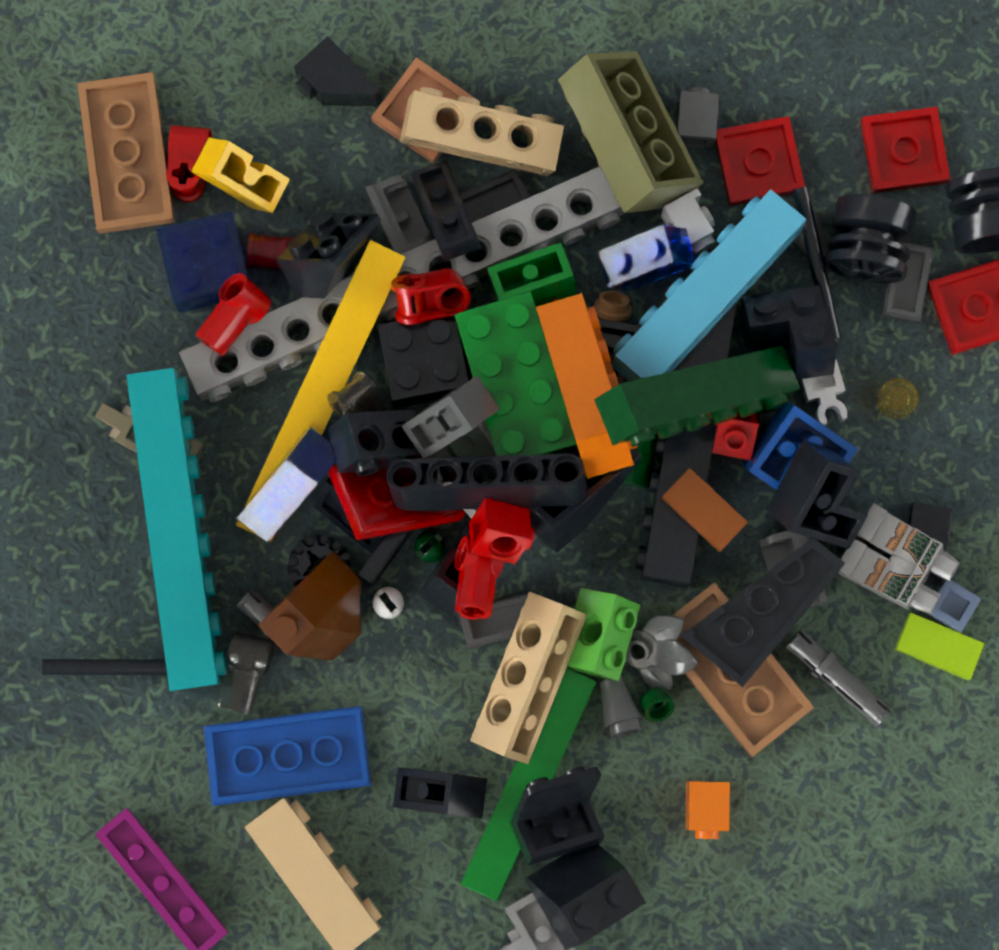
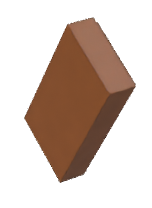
(704, 510)

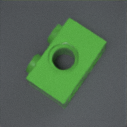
(604, 635)

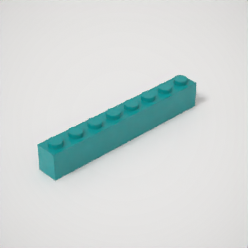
(175, 529)

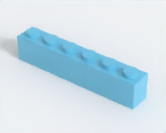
(710, 290)

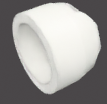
(395, 597)

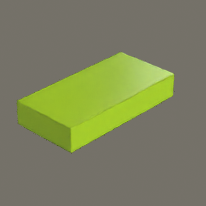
(939, 646)

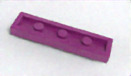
(161, 882)

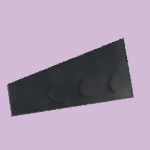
(759, 617)

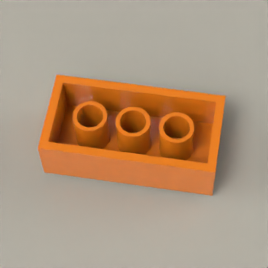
(583, 374)

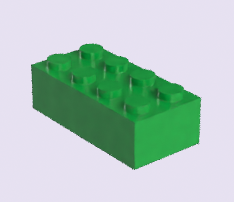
(515, 366)

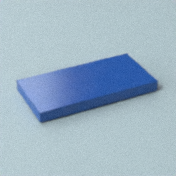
(287, 755)

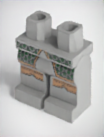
(909, 563)

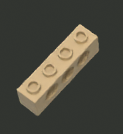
(423, 131)
(528, 678)

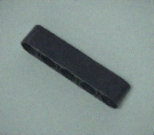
(470, 472)

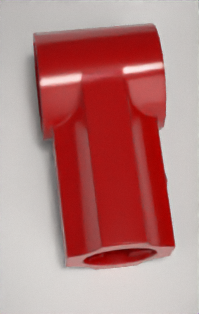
(239, 305)
(475, 582)

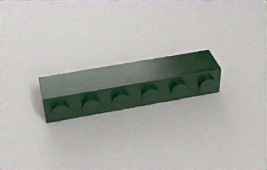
(696, 395)

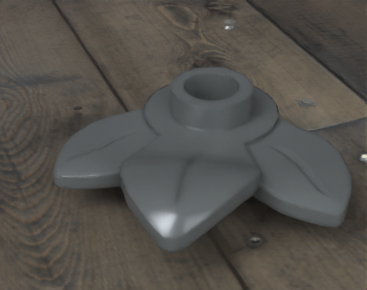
(662, 652)

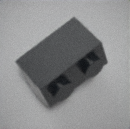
(584, 894)

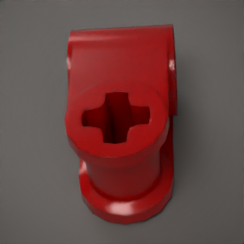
(184, 149)
(423, 295)

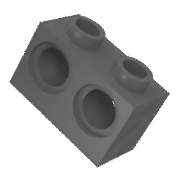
(450, 417)

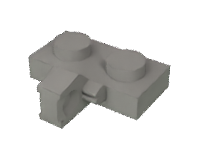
(531, 927)

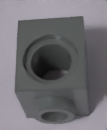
(697, 117)

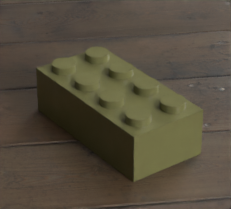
(629, 130)

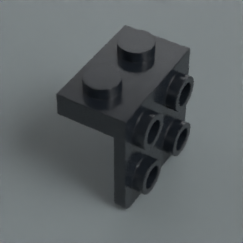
(557, 815)

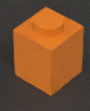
(707, 808)

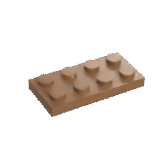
(125, 152)
(752, 712)

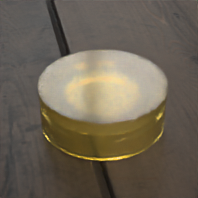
(897, 398)

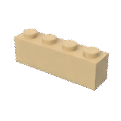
(312, 875)

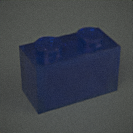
(647, 257)

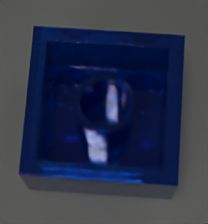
(201, 258)

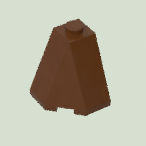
(319, 613)

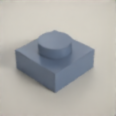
(954, 606)

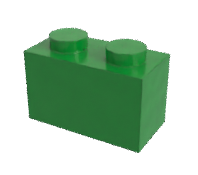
(541, 272)

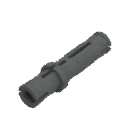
(831, 671)

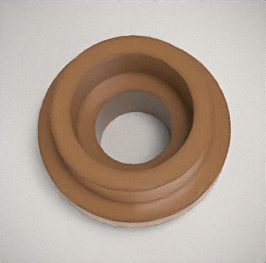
(613, 306)

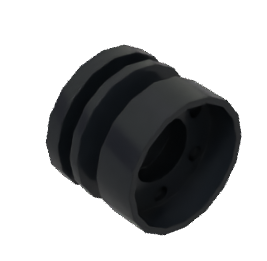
(977, 199)
(871, 238)

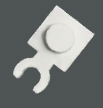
(824, 391)

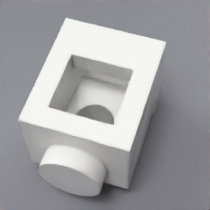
(698, 221)

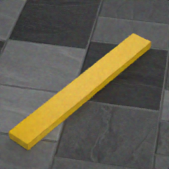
(336, 353)

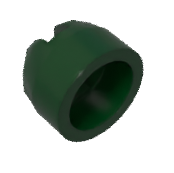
(435, 552)
(650, 708)

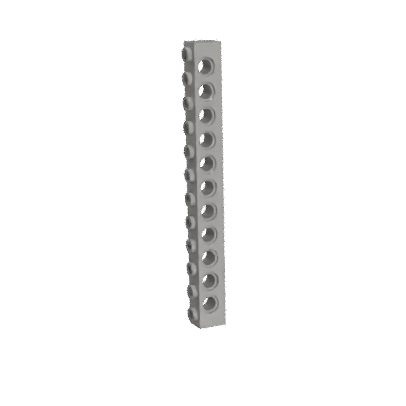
(310, 312)

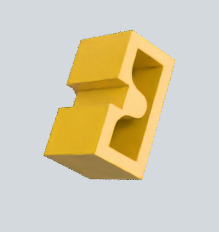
(235, 174)

